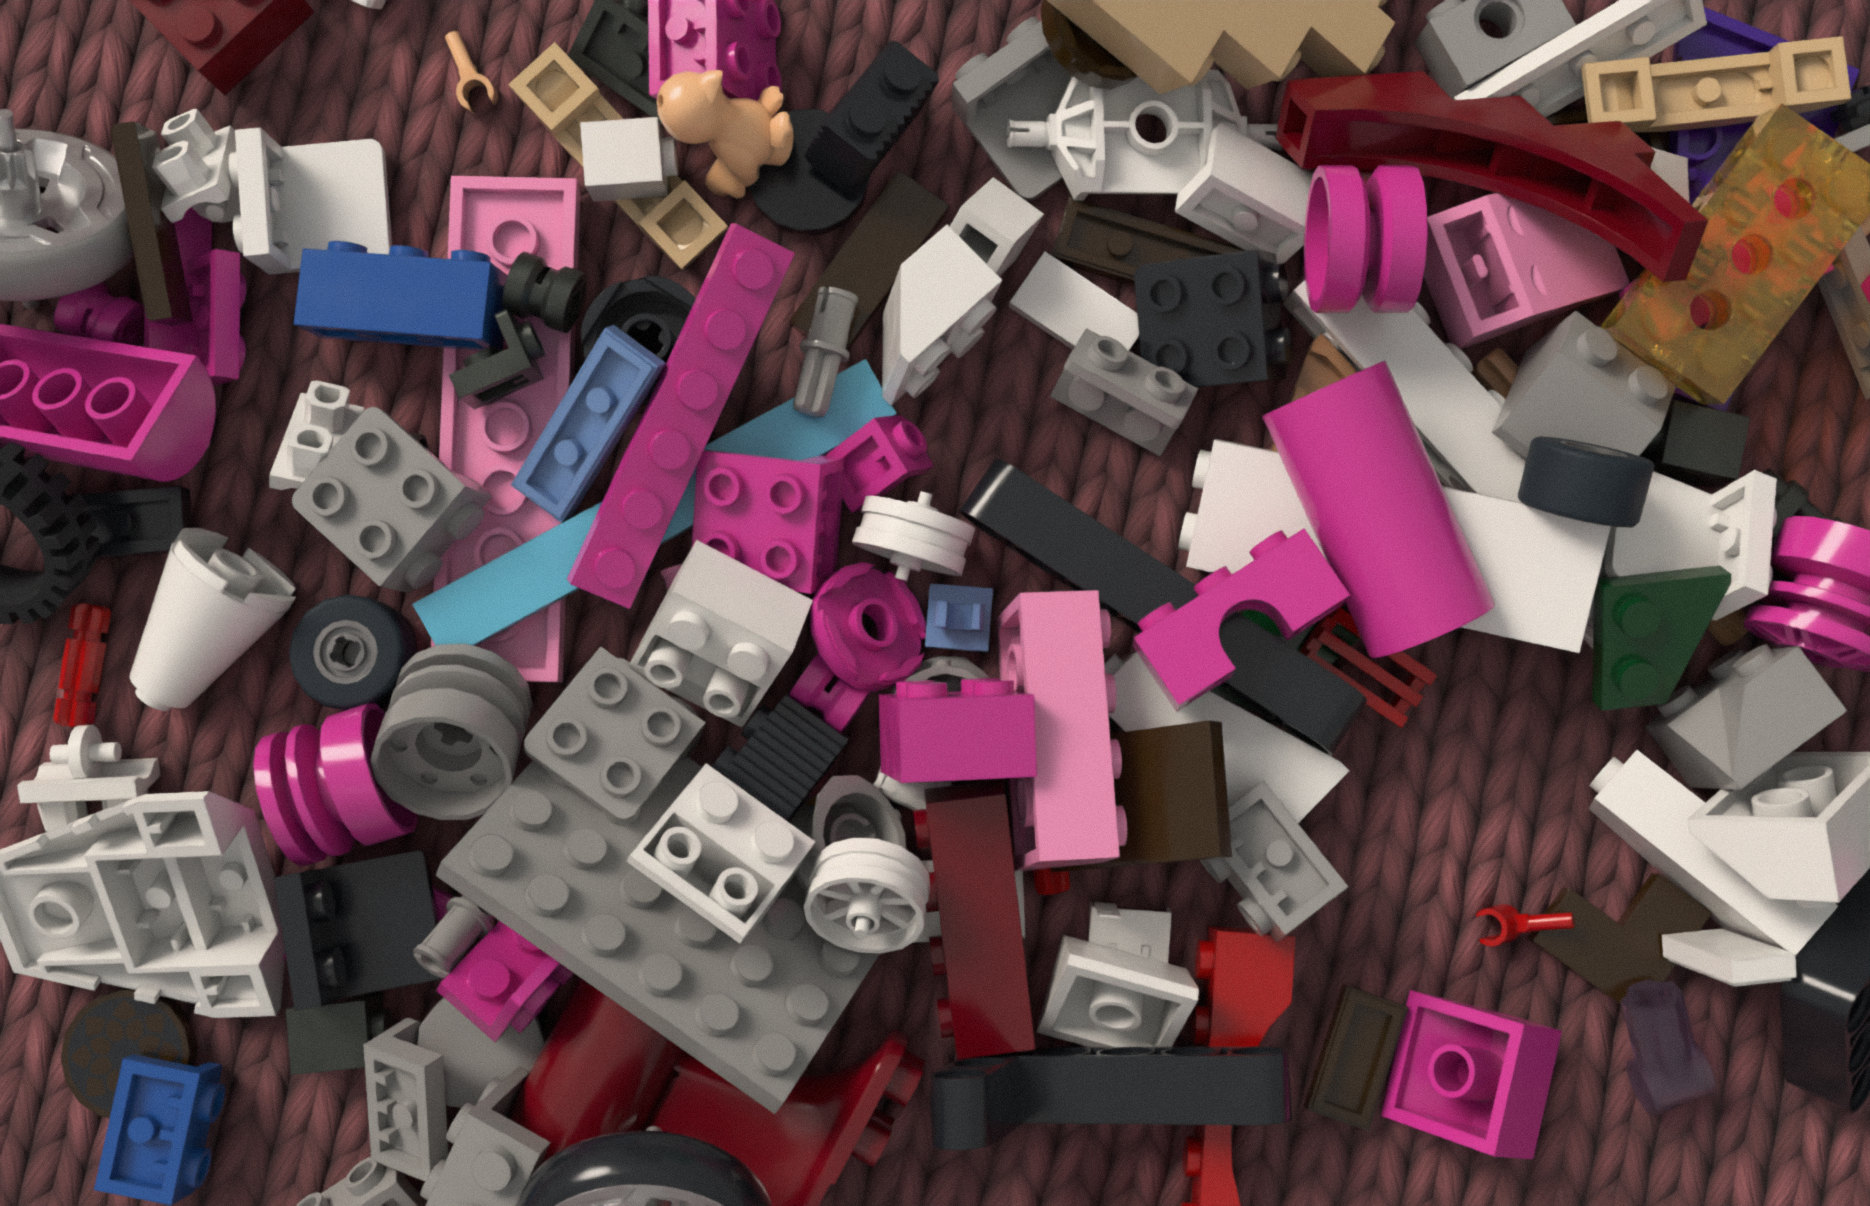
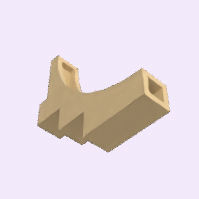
(1249, 39)

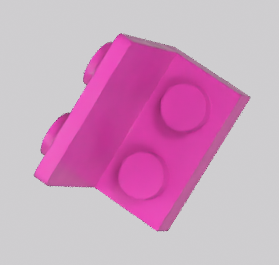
(715, 36)
(771, 514)
(503, 982)

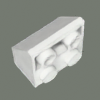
(934, 310)
(721, 634)
(722, 853)

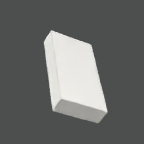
(1069, 303)
(1729, 957)

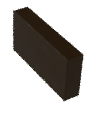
(1355, 1057)

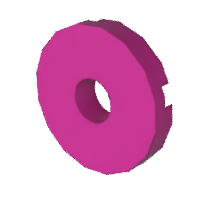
(841, 635)

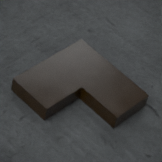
(1626, 951)

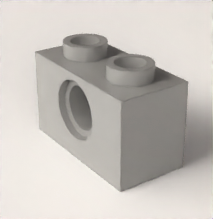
(1464, 55)

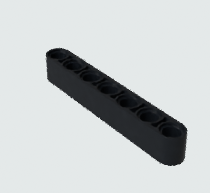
(1133, 584)

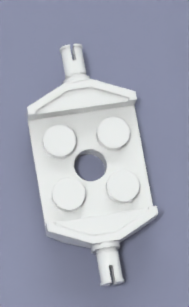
(1102, 152)

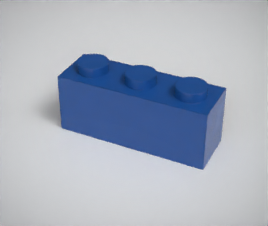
(400, 297)

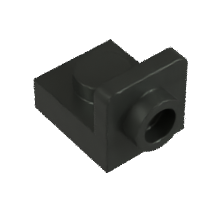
(494, 373)

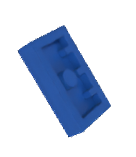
(160, 1129)

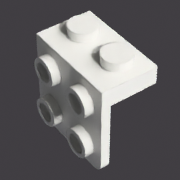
(307, 198)
(1702, 529)

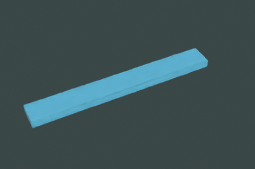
(538, 570)

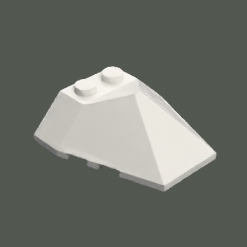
(150, 900)

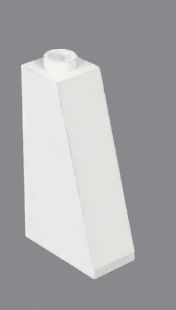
(1252, 746)
(1652, 815)

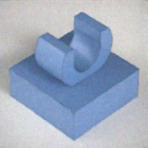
(958, 618)

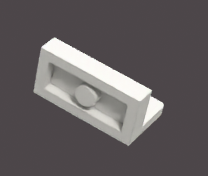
(1248, 195)

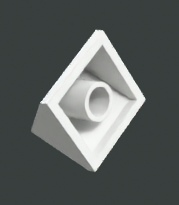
(1115, 998)

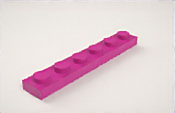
(680, 415)

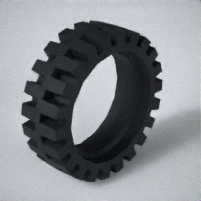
(58, 530)

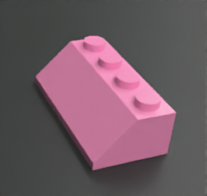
(1056, 652)

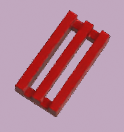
(1406, 693)

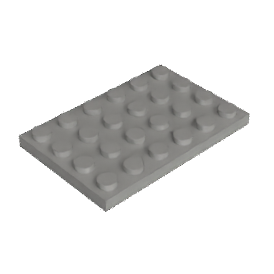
(563, 882)

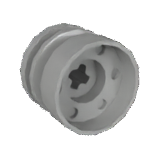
(452, 732)

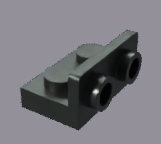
(616, 49)

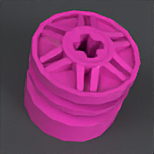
(1829, 596)
(323, 790)

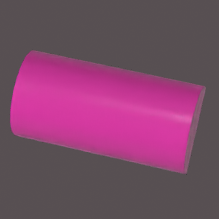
(104, 403)
(1379, 511)

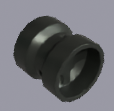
(544, 292)

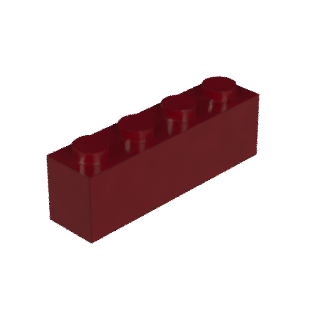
(978, 919)

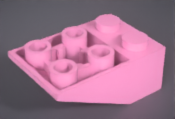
(1512, 265)

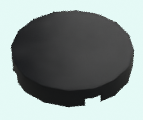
(799, 195)

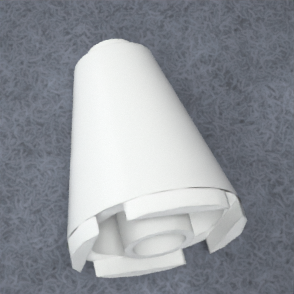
(204, 617)

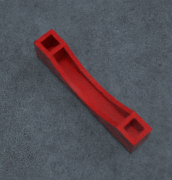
(1243, 996)

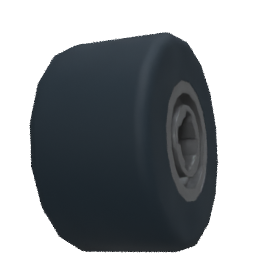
(1585, 482)
(376, 649)

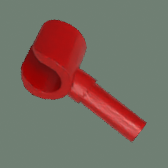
(1515, 923)

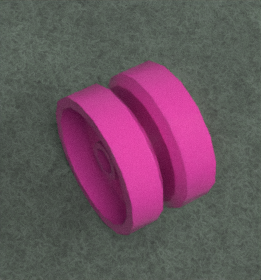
(1365, 238)

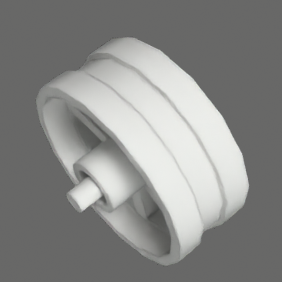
(913, 535)
(861, 892)

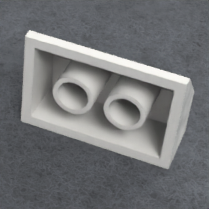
(1795, 827)

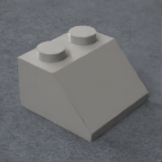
(1584, 390)

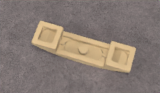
(1717, 89)
(561, 99)

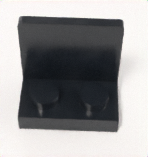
(356, 927)

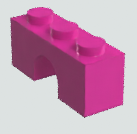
(1285, 582)

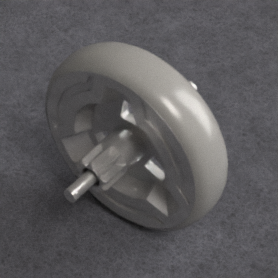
(79, 202)

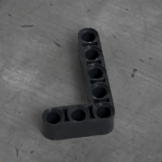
(1829, 1007)
(991, 1095)

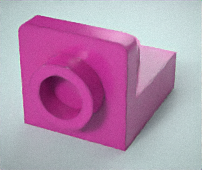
(880, 458)

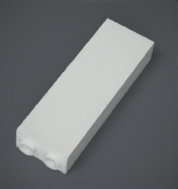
(1532, 561)

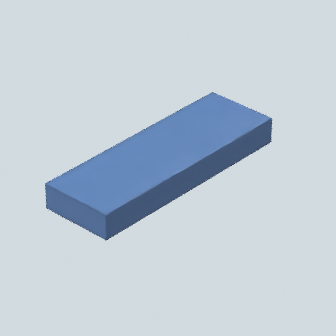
(588, 423)

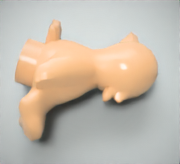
(737, 129)

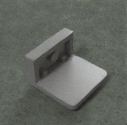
(1014, 84)
(389, 502)
(613, 735)
(488, 1153)

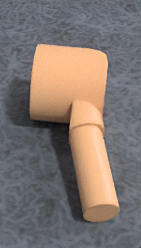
(468, 72)

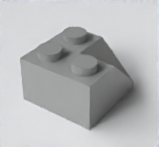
(1744, 716)

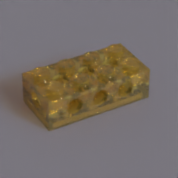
(1787, 256)

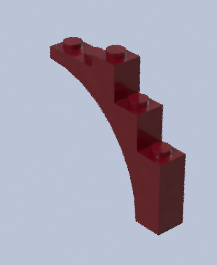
(1580, 172)

